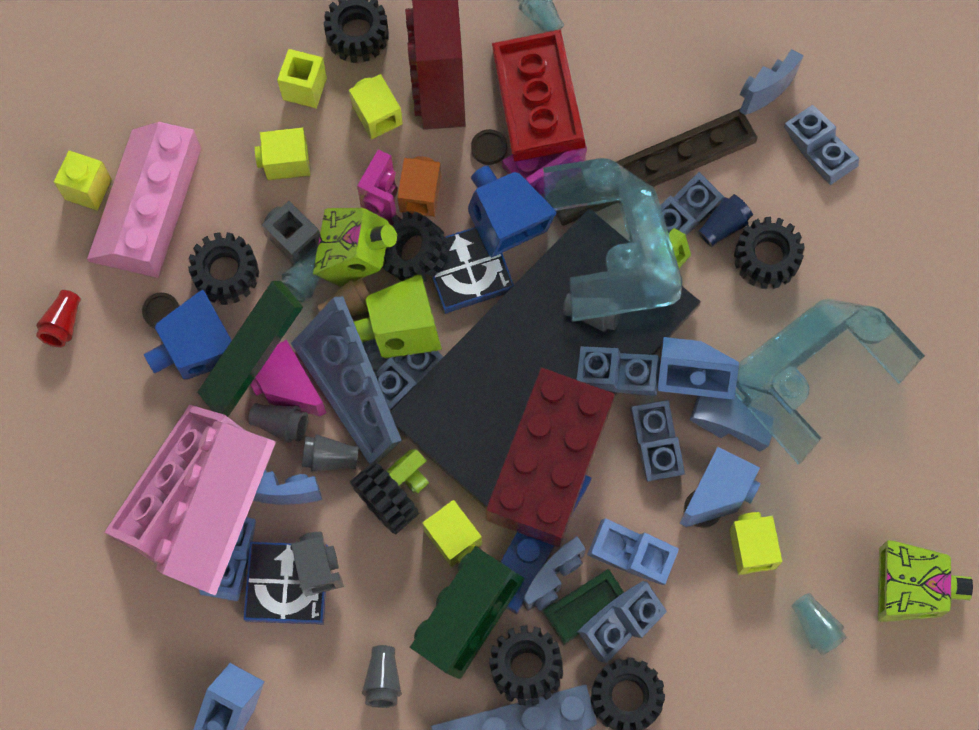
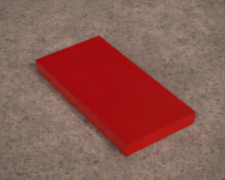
(538, 95)

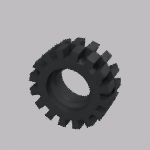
(356, 45)
(769, 232)
(216, 249)
(429, 253)
(384, 497)
(522, 643)
(632, 671)

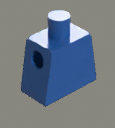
(507, 210)
(190, 338)

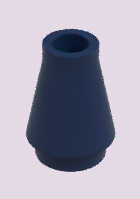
(727, 219)

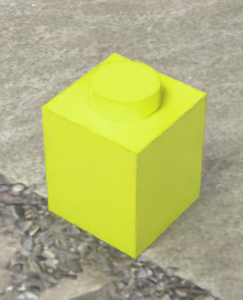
(302, 78)
(375, 106)
(283, 154)
(82, 180)
(452, 533)
(755, 543)

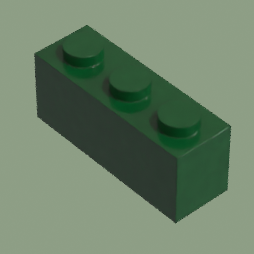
(466, 612)

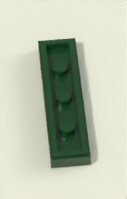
(250, 348)

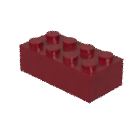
(436, 63)
(549, 457)

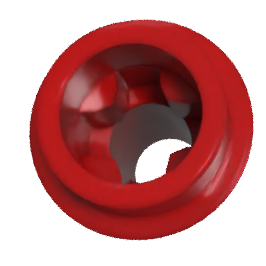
(59, 320)

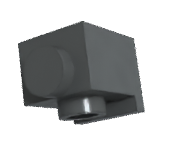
(289, 219)
(315, 564)

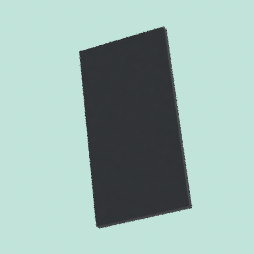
(477, 393)

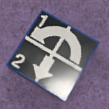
(469, 272)
(275, 588)

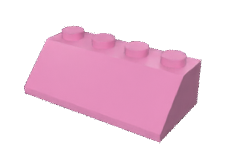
(146, 199)
(213, 506)
(147, 510)

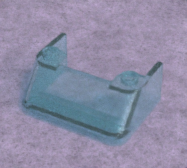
(638, 272)
(774, 386)

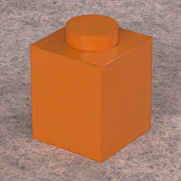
(419, 186)

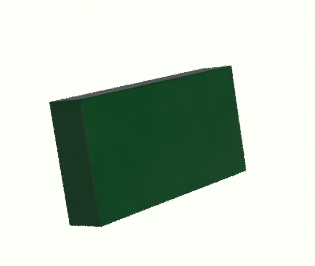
(580, 605)

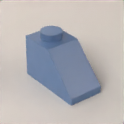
(696, 369)
(722, 488)
(229, 700)

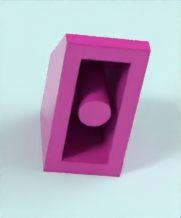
(286, 382)

